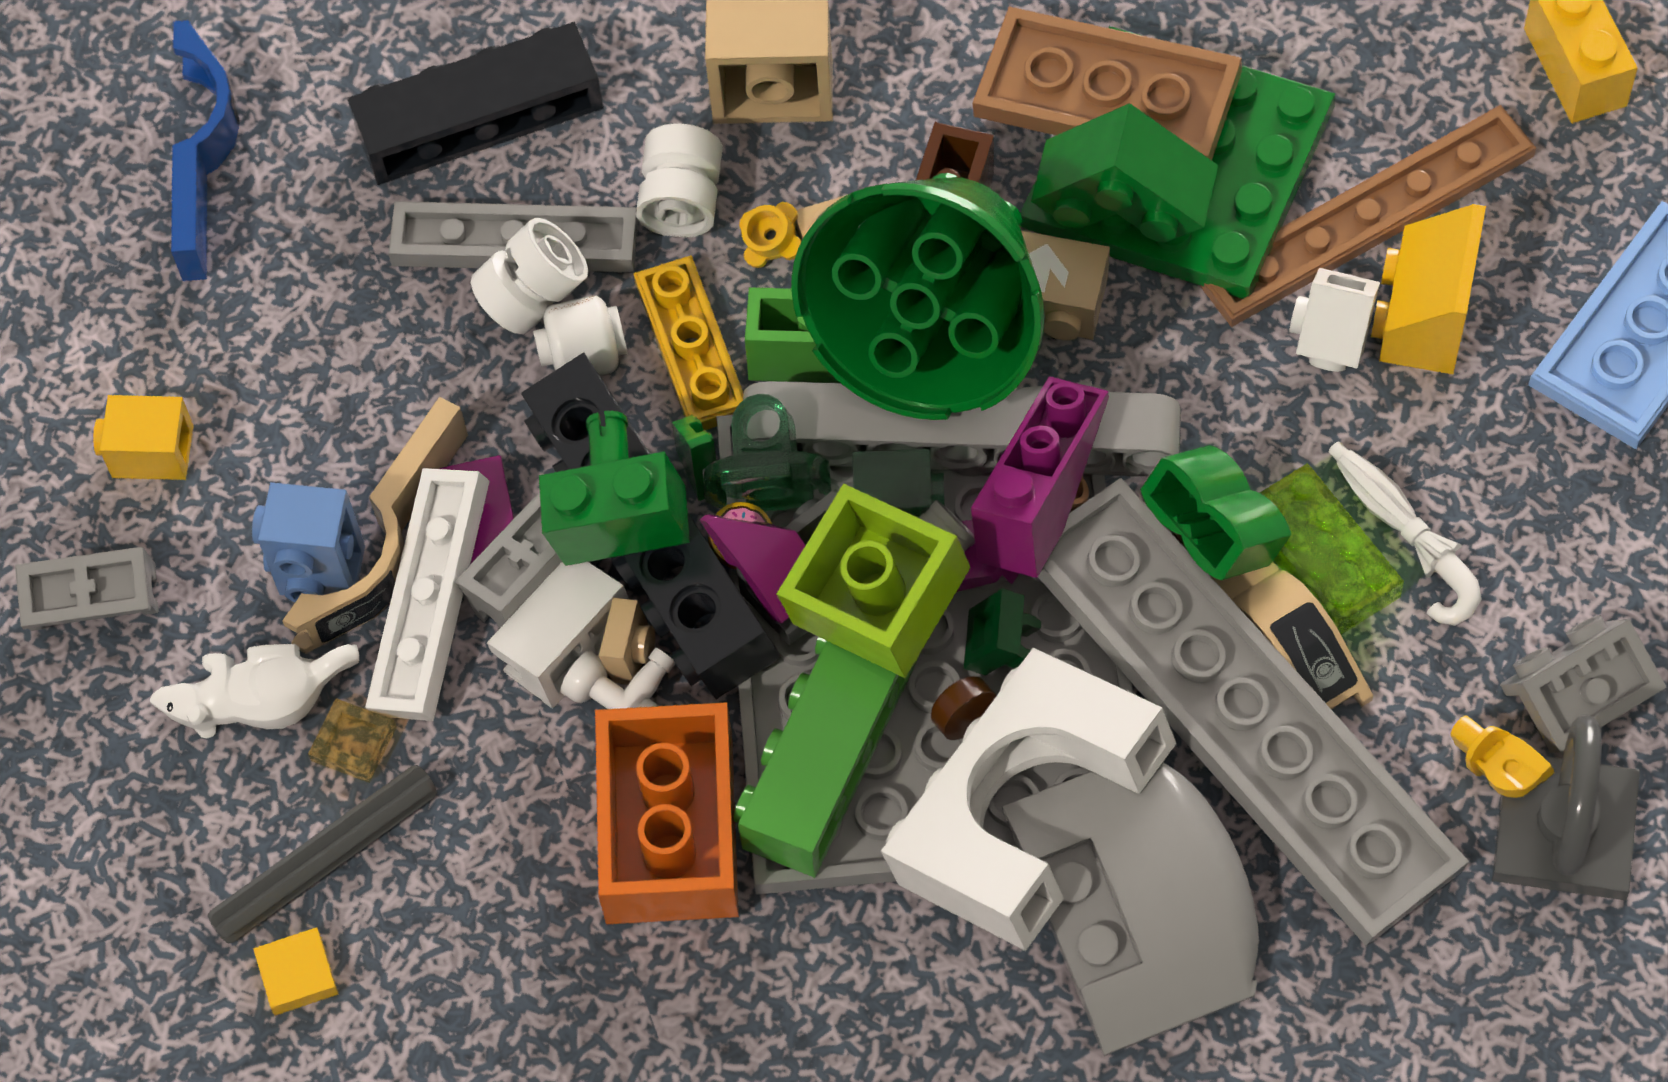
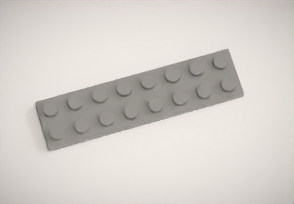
(1248, 714)

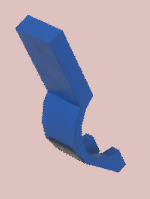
(199, 154)

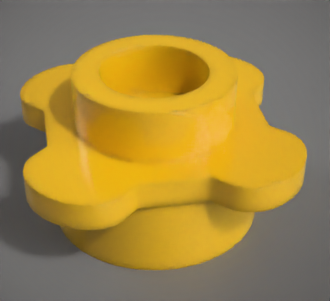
(761, 220)

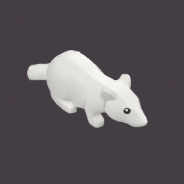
(264, 692)

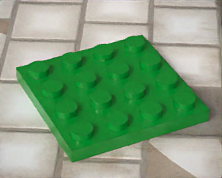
(1260, 167)

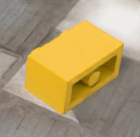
(1581, 55)

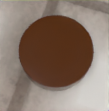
(961, 706)

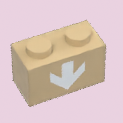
(1071, 283)

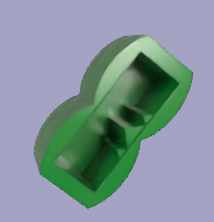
(1215, 512)

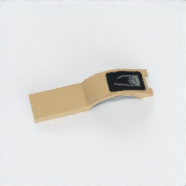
(328, 616)
(1299, 631)

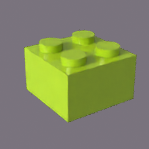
(874, 580)

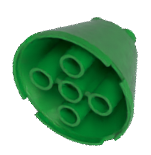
(921, 296)

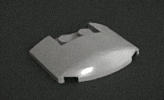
(1151, 904)

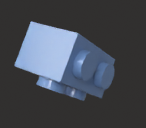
(308, 539)

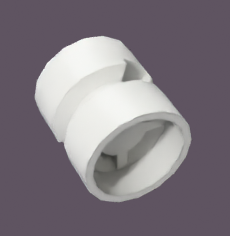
(680, 180)
(526, 278)

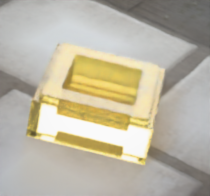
(352, 740)

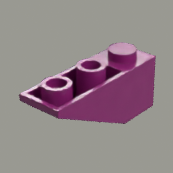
(1037, 478)

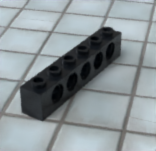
(733, 642)

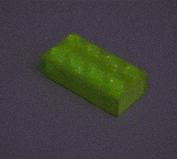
(1331, 551)

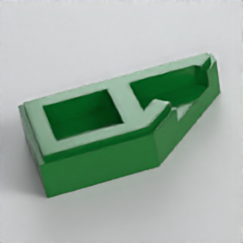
(694, 449)

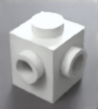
(1334, 319)

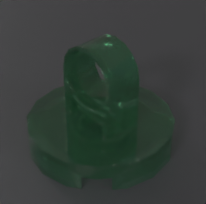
(767, 471)

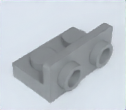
(1594, 675)

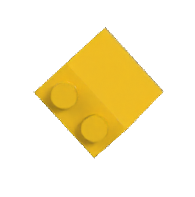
(1429, 291)

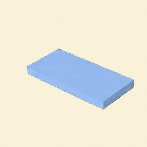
(1616, 348)

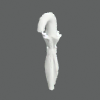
(1435, 552)

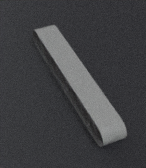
(836, 422)

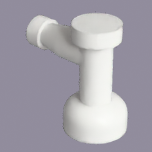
(589, 680)

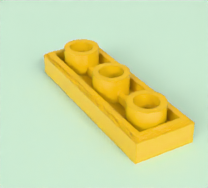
(699, 369)

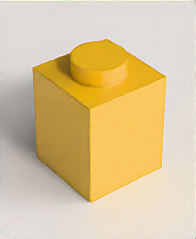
(144, 437)

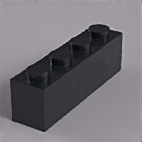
(476, 102)

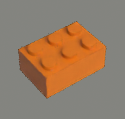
(666, 813)

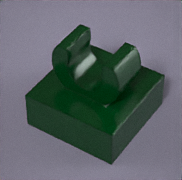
(996, 632)

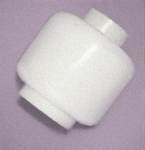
(578, 328)

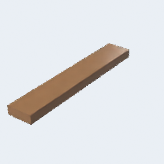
(1381, 208)

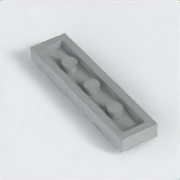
(473, 232)

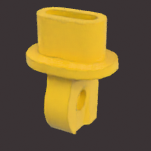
(1504, 759)

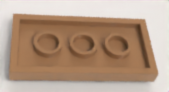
(1066, 72)

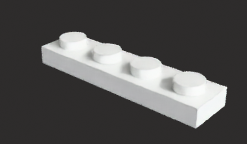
(426, 595)

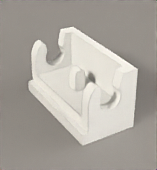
(556, 628)

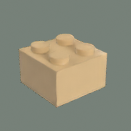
(769, 61)

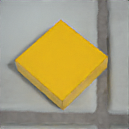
(295, 971)

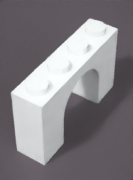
(1038, 718)

